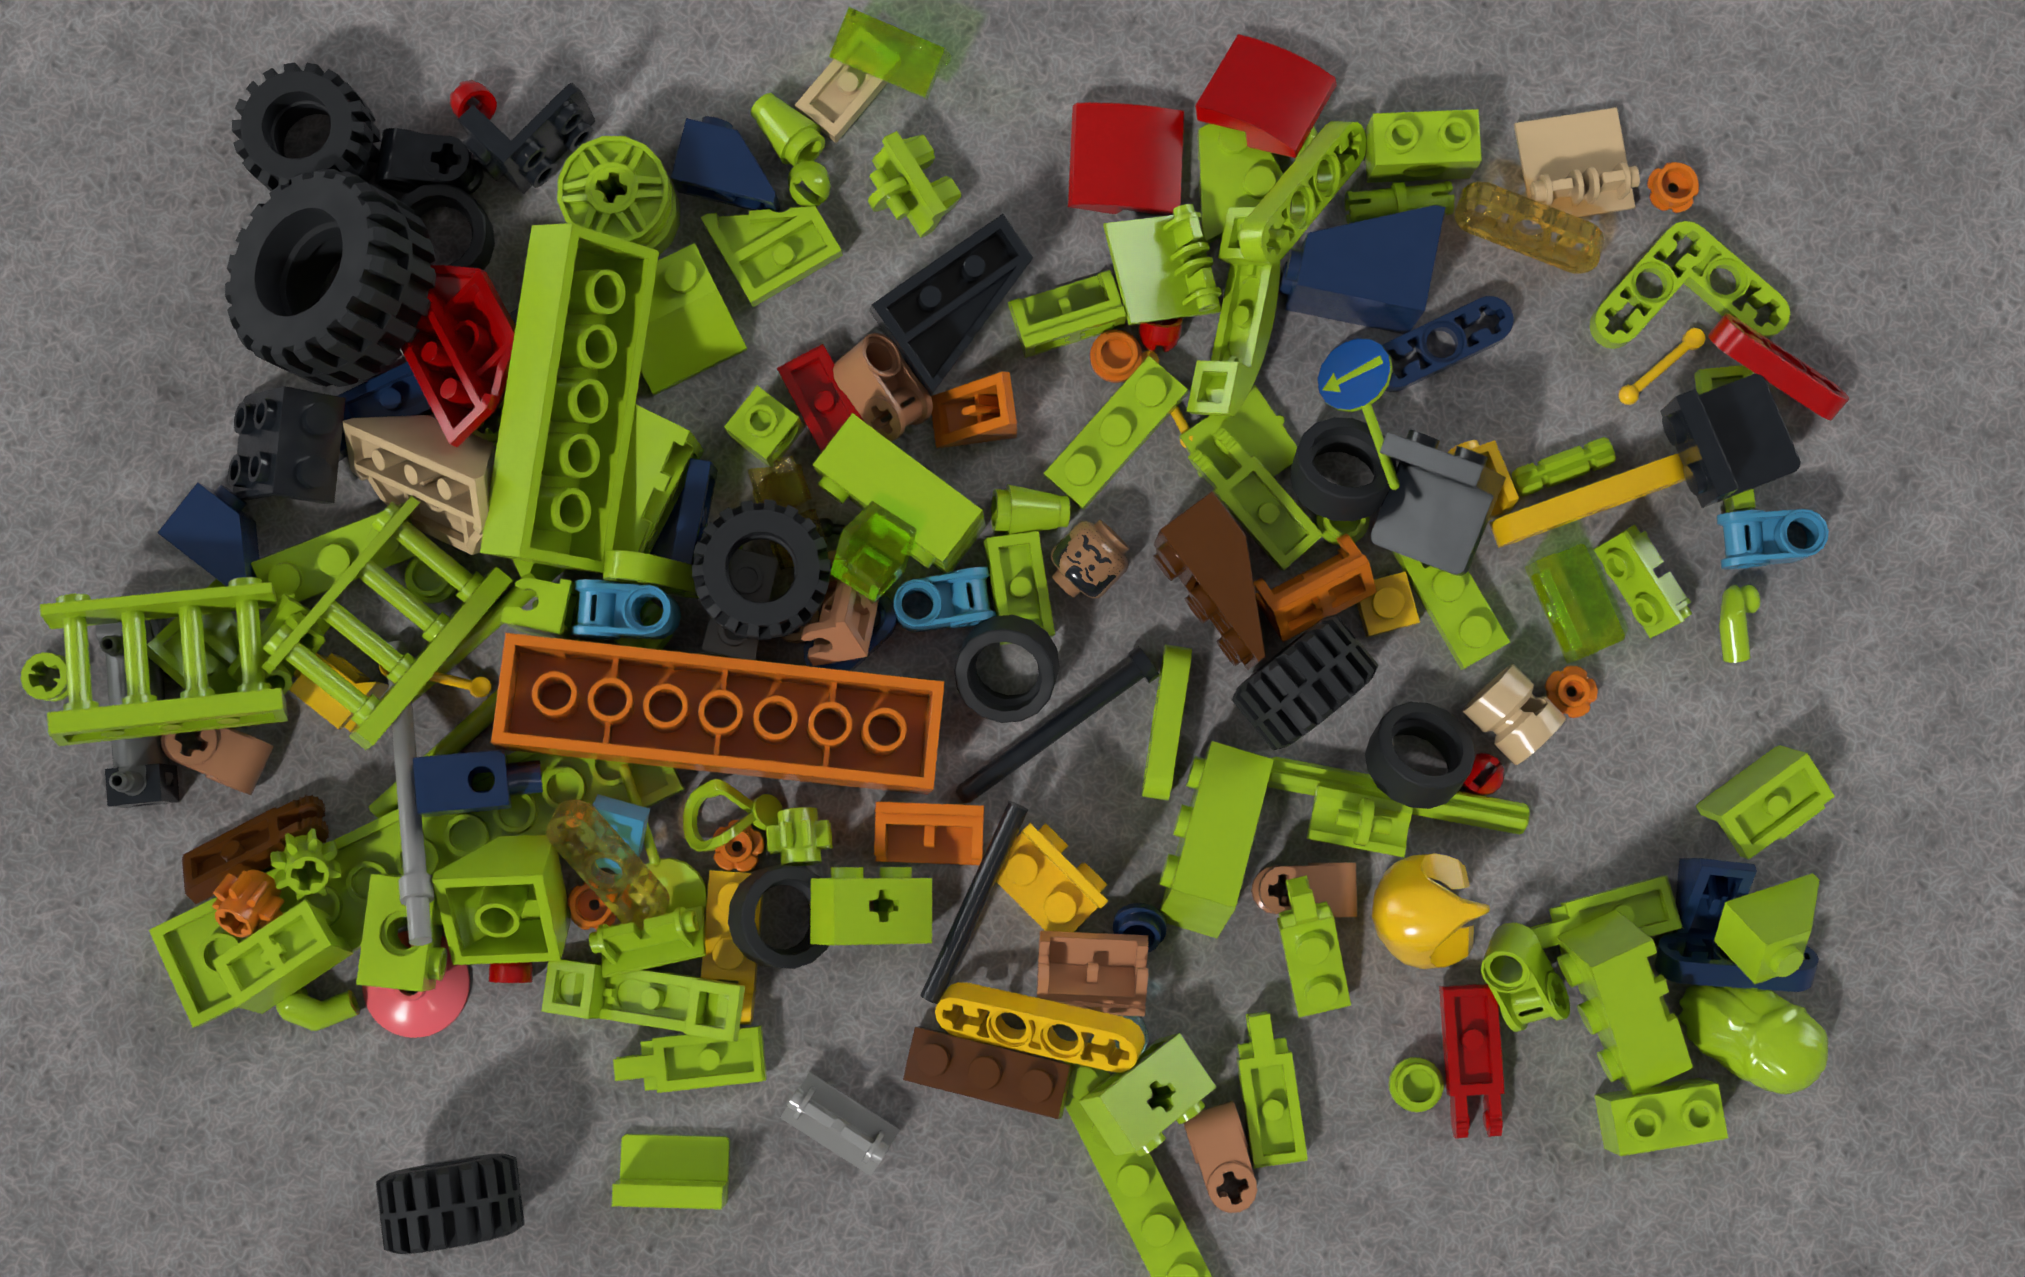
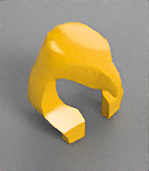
(1421, 918)

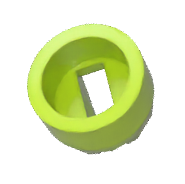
(815, 178)

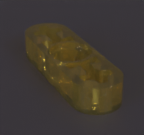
(1557, 254)
(606, 843)

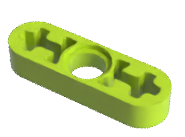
(647, 569)
(1166, 722)

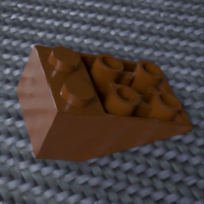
(1213, 563)

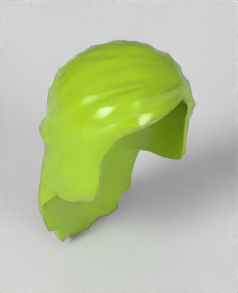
(1756, 1036)

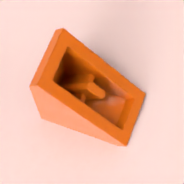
(975, 412)

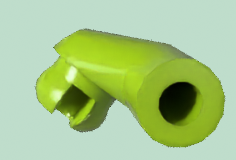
(1733, 622)

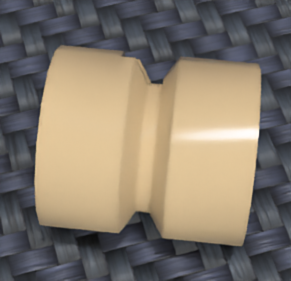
(1514, 714)

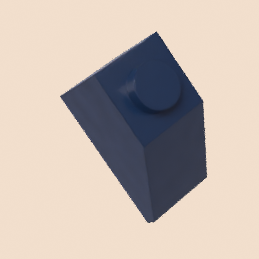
(720, 167)
(214, 532)

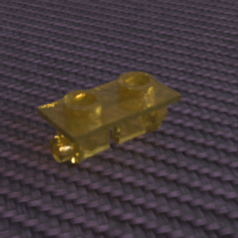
(786, 486)

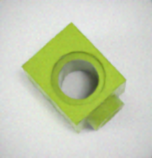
(764, 427)

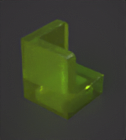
(873, 551)

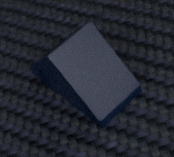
(1705, 888)

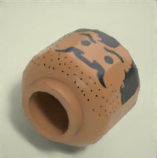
(1089, 559)

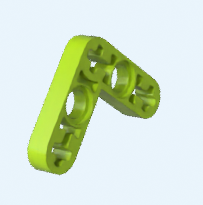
(1695, 274)

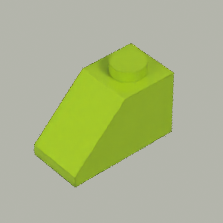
(1769, 928)

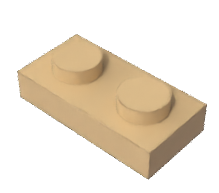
(838, 98)

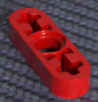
(1778, 367)

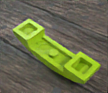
(1242, 329)
(645, 998)

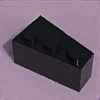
(951, 299)

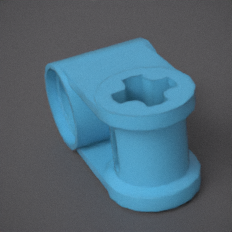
(1761, 538)
(948, 599)
(613, 611)

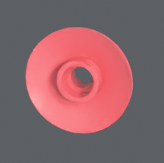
(425, 1011)

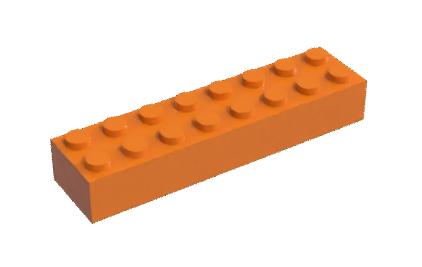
(717, 714)

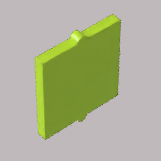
(1254, 429)

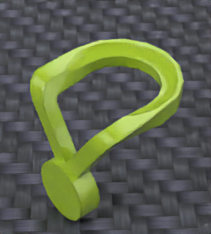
(761, 812)

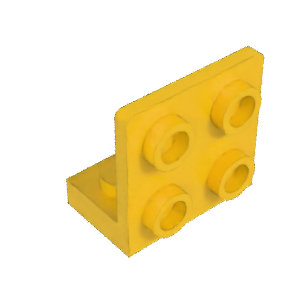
(1047, 883)

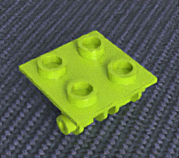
(1163, 267)

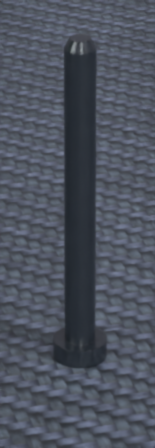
(1059, 725)

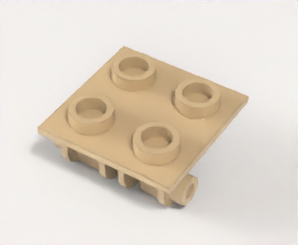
(1577, 163)

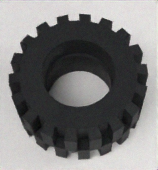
(284, 101)
(756, 522)
(1305, 682)
(450, 1203)

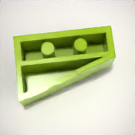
(871, 468)
(652, 479)
(1214, 838)
(1624, 1001)

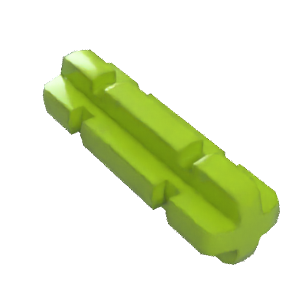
(1563, 466)

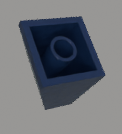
(1366, 270)

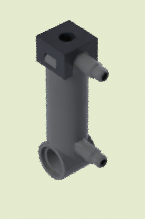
(140, 767)

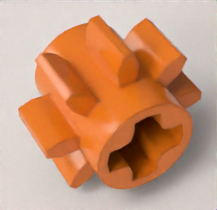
(247, 902)

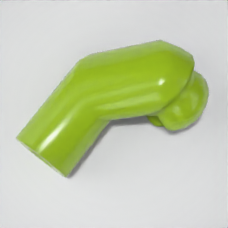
(318, 1014)

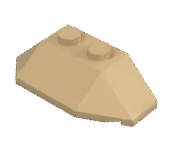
(415, 459)

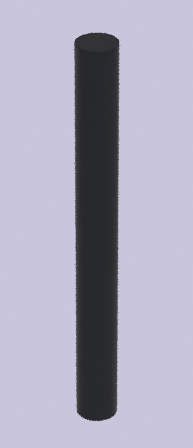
(974, 902)

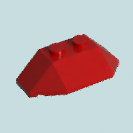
(462, 350)

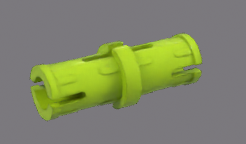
(1397, 199)

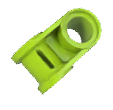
(1525, 986)

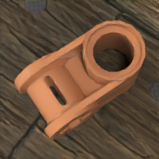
(879, 383)
(223, 757)
(1328, 883)
(1220, 1148)

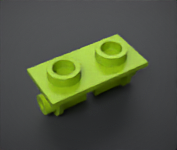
(1653, 600)
(663, 941)

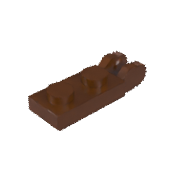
(250, 845)

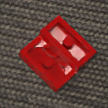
(1266, 95)
(1125, 158)

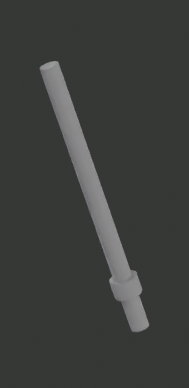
(416, 885)

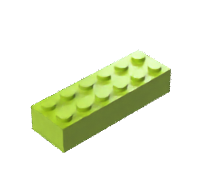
(569, 398)

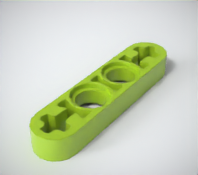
(1271, 227)

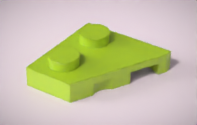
(1230, 176)

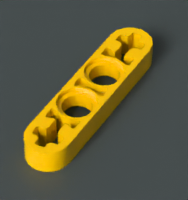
(1587, 500)
(1039, 1019)

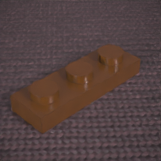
(988, 1072)

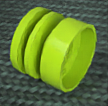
(596, 169)

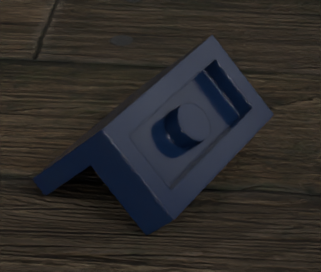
(689, 514)

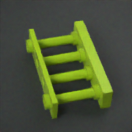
(405, 671)
(140, 711)

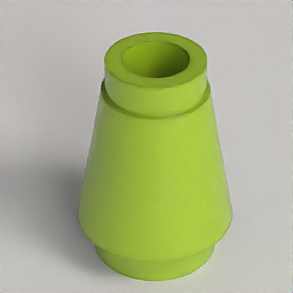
(787, 130)
(1027, 510)

